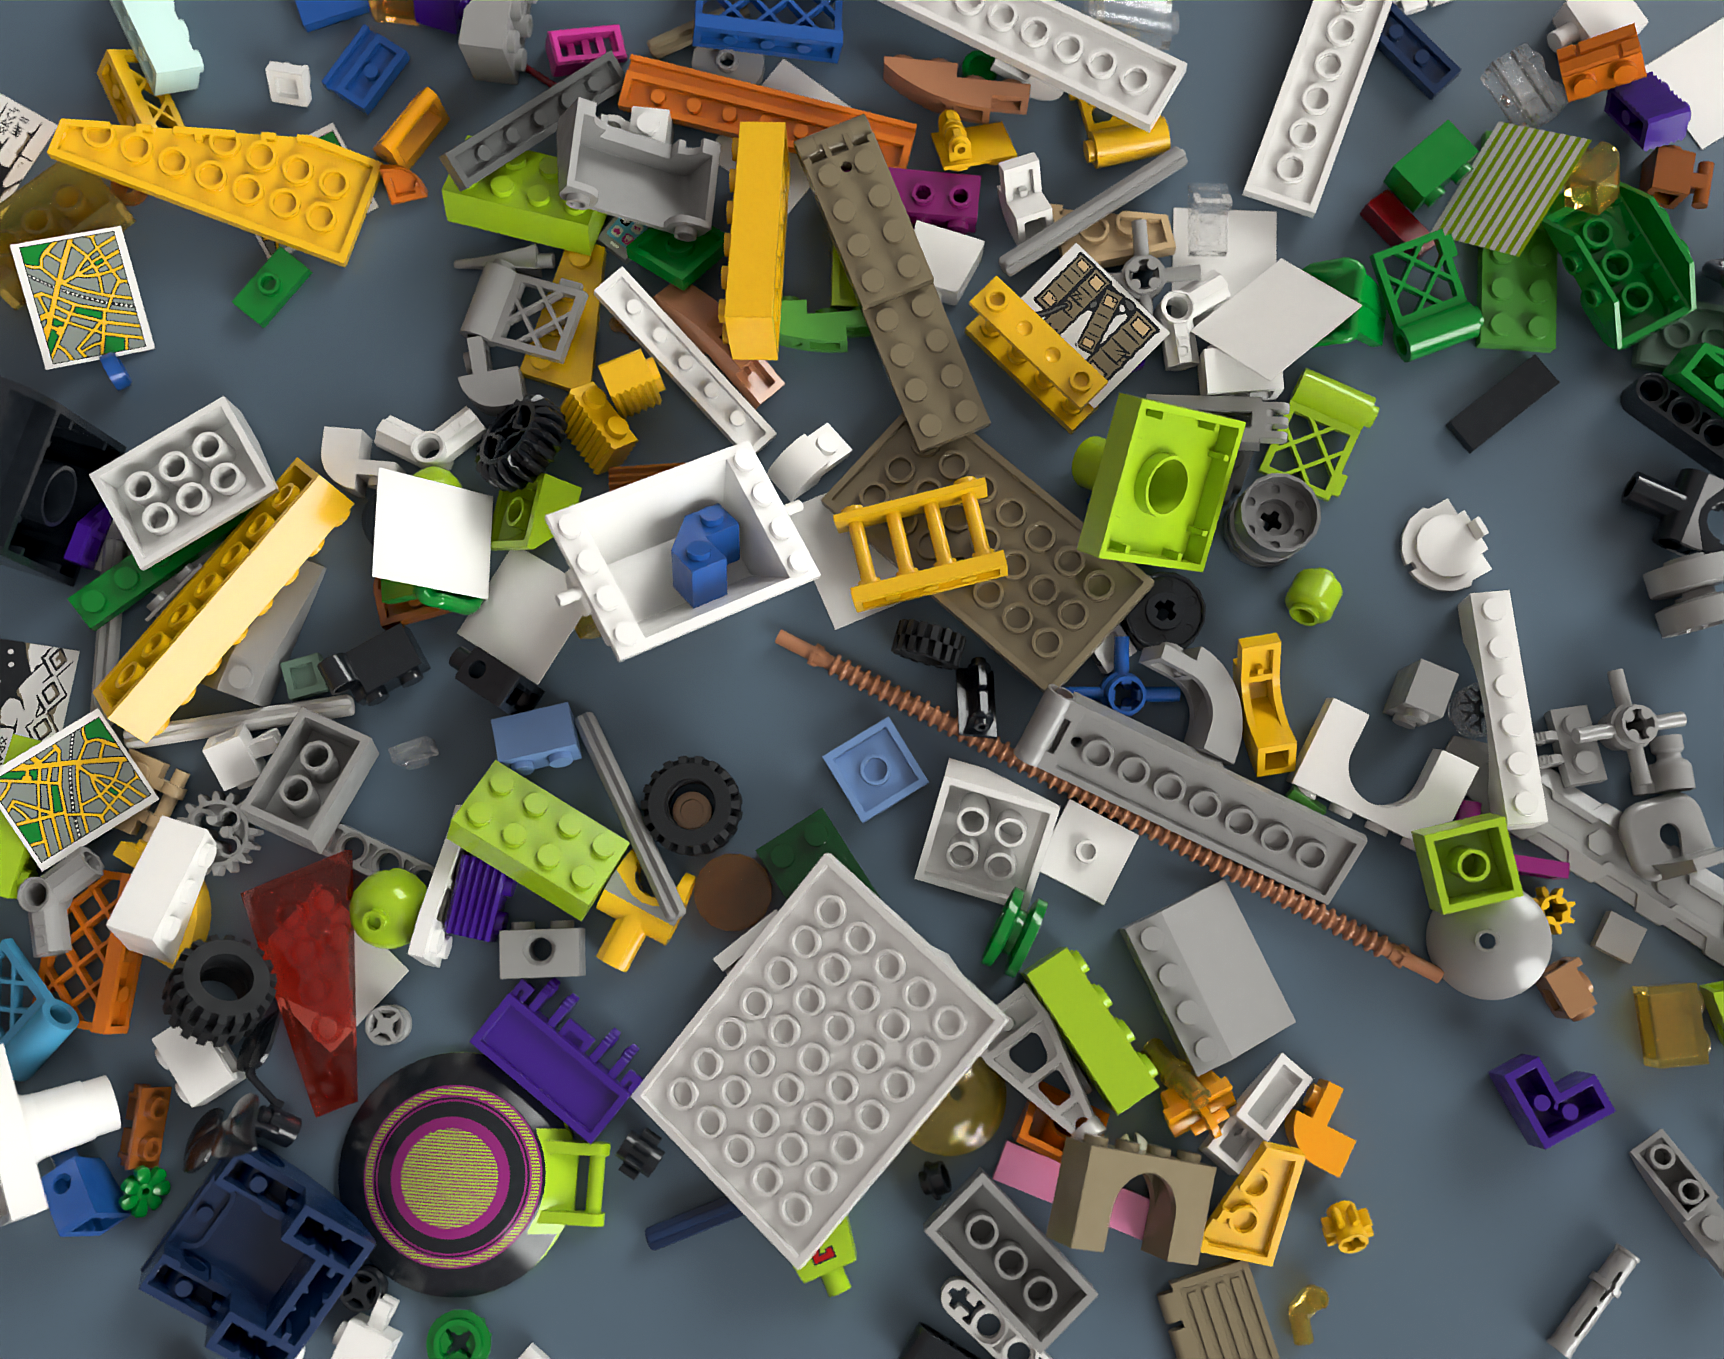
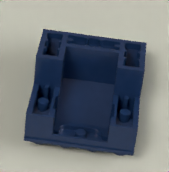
(257, 1257)

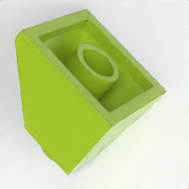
(520, 515)

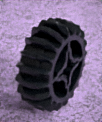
(521, 443)

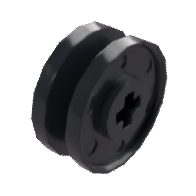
(1182, 623)

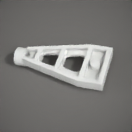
(429, 939)
(1030, 1016)

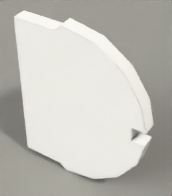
(1444, 548)

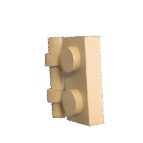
(173, 790)

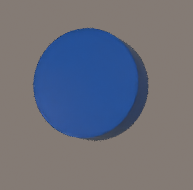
(116, 370)

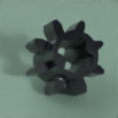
(640, 1153)

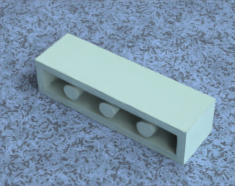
(160, 44)

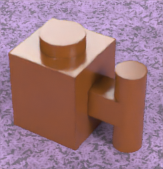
(1670, 177)

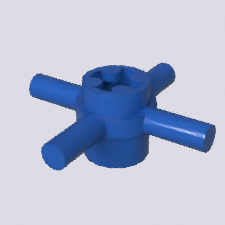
(1139, 693)

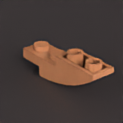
(938, 88)
(698, 318)

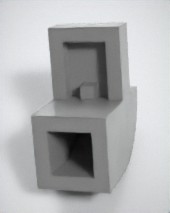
(489, 388)

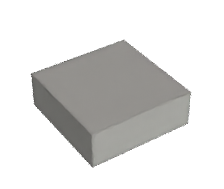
(1618, 937)

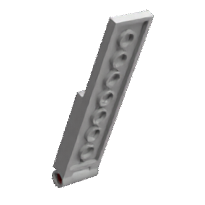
(1188, 793)

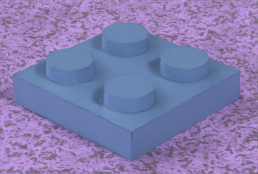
(875, 770)

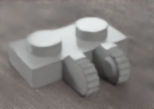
(1577, 763)

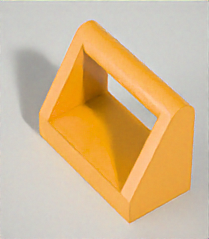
(413, 130)

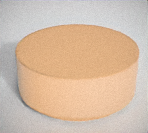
(692, 810)

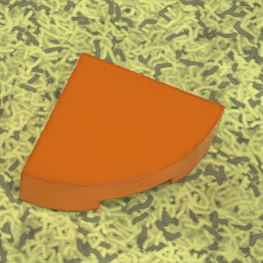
(402, 184)

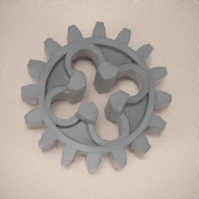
(243, 832)

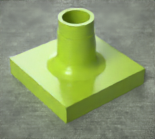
(1156, 483)

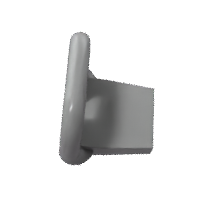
(1644, 848)

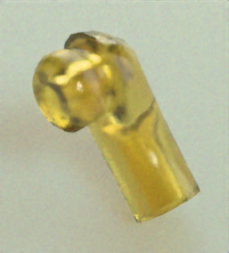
(1302, 1308)

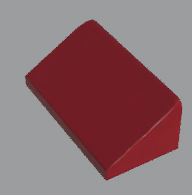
(1394, 222)

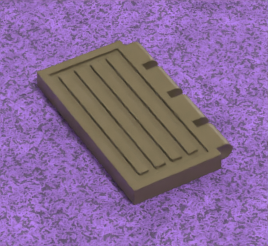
(1217, 1314)

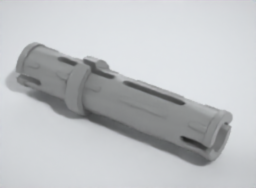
(1594, 1299)

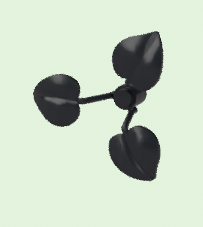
(237, 1133)

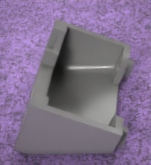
(634, 174)

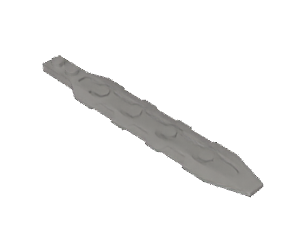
(1590, 840)

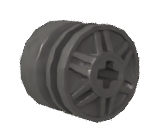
(1289, 510)

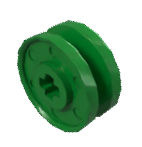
(1014, 932)

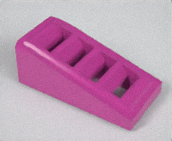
(581, 36)

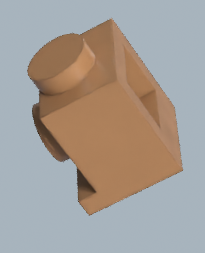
(1567, 989)

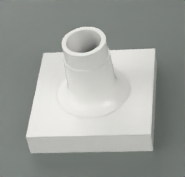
(43, 1126)

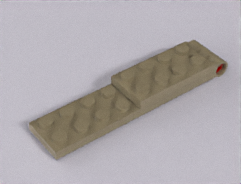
(892, 282)

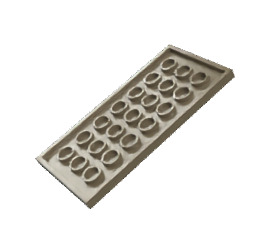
(1055, 598)

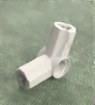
(1192, 300)
(414, 444)

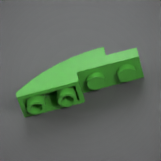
(819, 331)

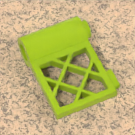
(1334, 407)

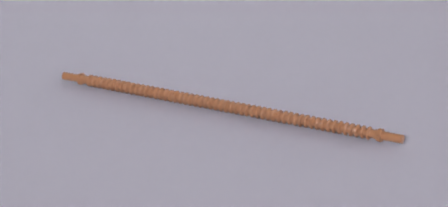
(1397, 954)

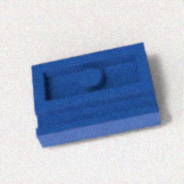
(366, 69)

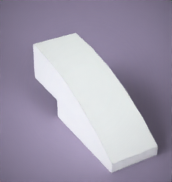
(1256, 1114)

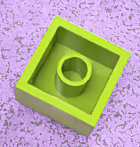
(1467, 863)

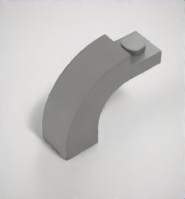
(1211, 697)

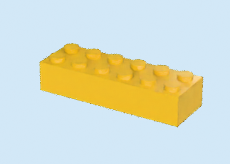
(755, 241)

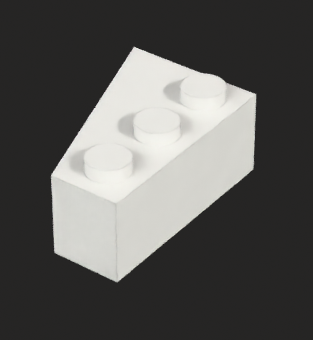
(163, 889)

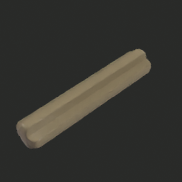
(681, 36)

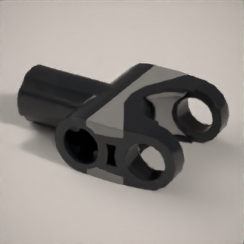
(1680, 508)

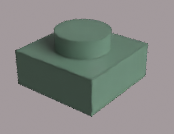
(303, 677)

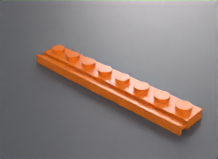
(721, 103)

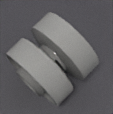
(1694, 580)

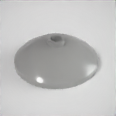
(1497, 972)

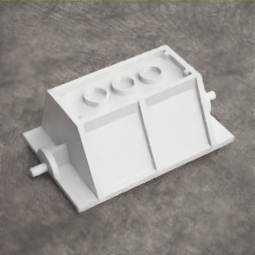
(625, 538)

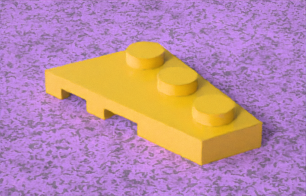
(1256, 1206)

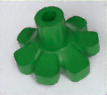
(143, 1190)

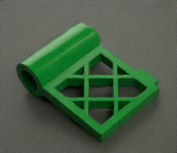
(1439, 324)

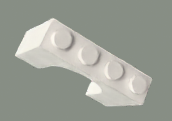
(1324, 773)

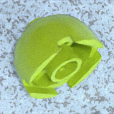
(387, 907)

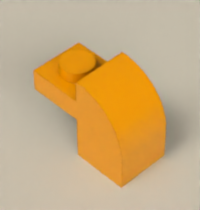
(1310, 1132)

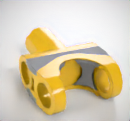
(635, 914)

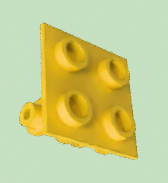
(970, 146)

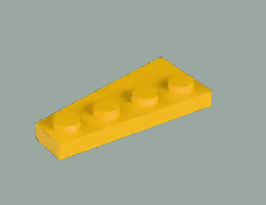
(581, 355)

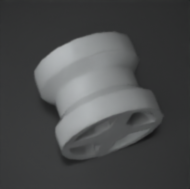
(380, 1028)

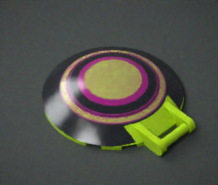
(463, 1176)

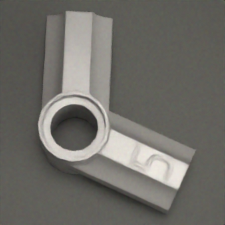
(49, 915)

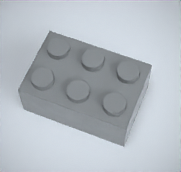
(310, 780)

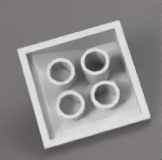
(986, 835)

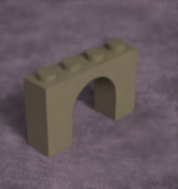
(1097, 1171)

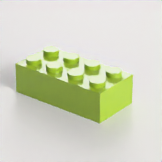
(524, 204)
(537, 840)
(1089, 1029)

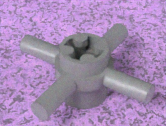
(1142, 261)
(1628, 727)

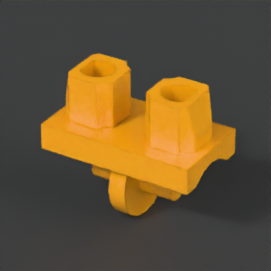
(1182, 1118)

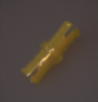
(1176, 1074)

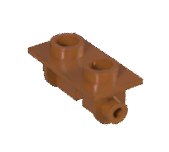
(144, 1140)

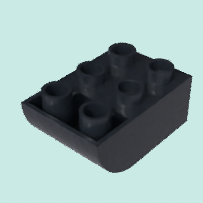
(45, 480)

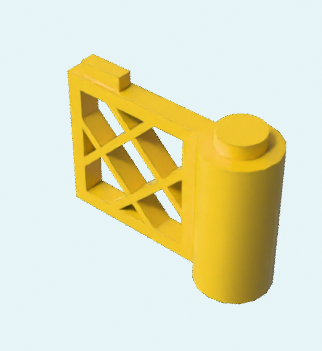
(1119, 141)

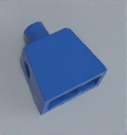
(82, 1195)

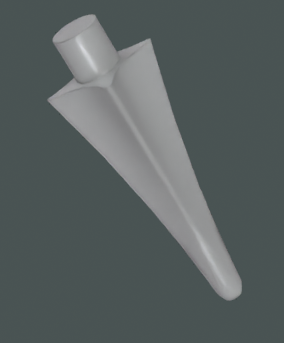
(526, 261)

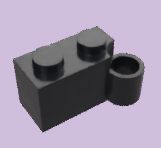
(376, 666)

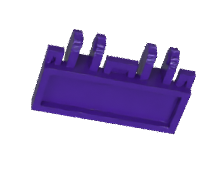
(554, 1062)

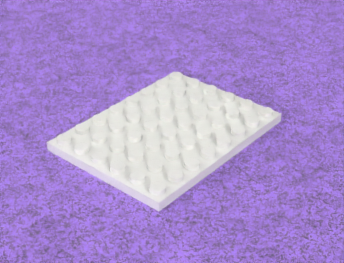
(817, 1059)

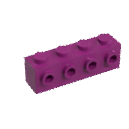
(939, 198)

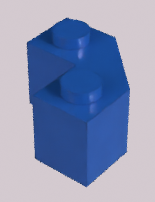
(702, 552)

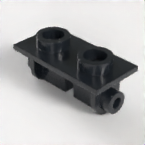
(976, 700)

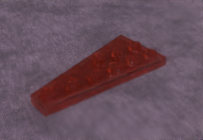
(309, 938)

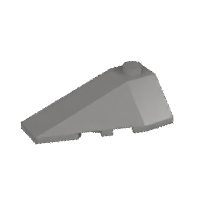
(253, 666)

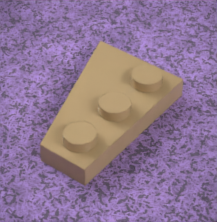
(1111, 237)

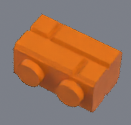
(1601, 63)

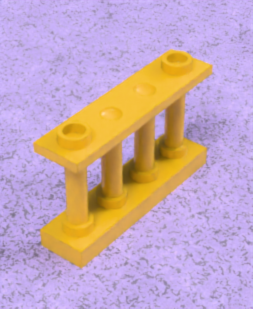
(1034, 355)
(947, 571)

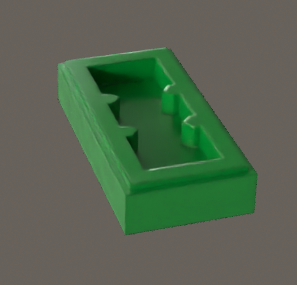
(271, 287)

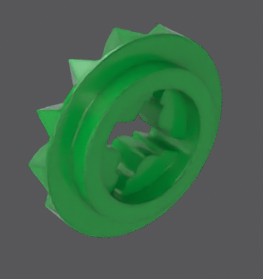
(459, 1321)

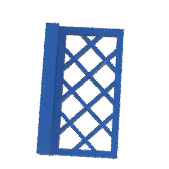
(768, 34)

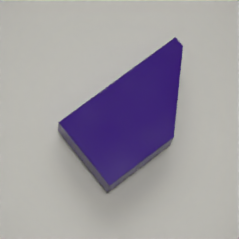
(89, 537)

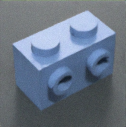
(537, 739)

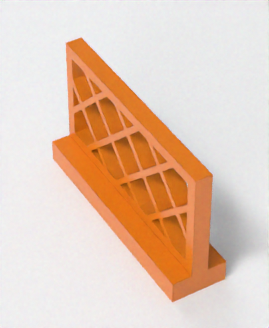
(117, 986)

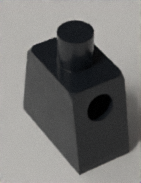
(495, 680)

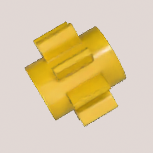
(1560, 906)
(1347, 1227)

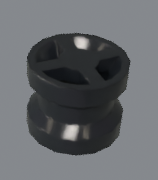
(357, 1295)

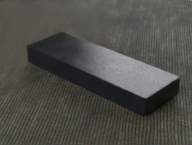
(1502, 403)

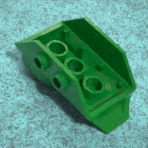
(1627, 264)

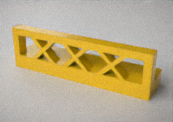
(127, 98)

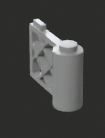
(496, 303)

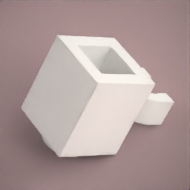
(647, 122)
(238, 756)
(369, 1335)

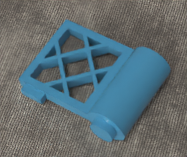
(35, 1029)

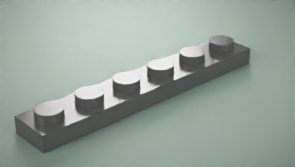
(530, 122)

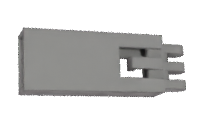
(1260, 415)

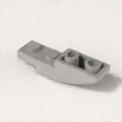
(1683, 1195)

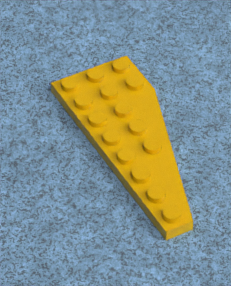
(266, 183)

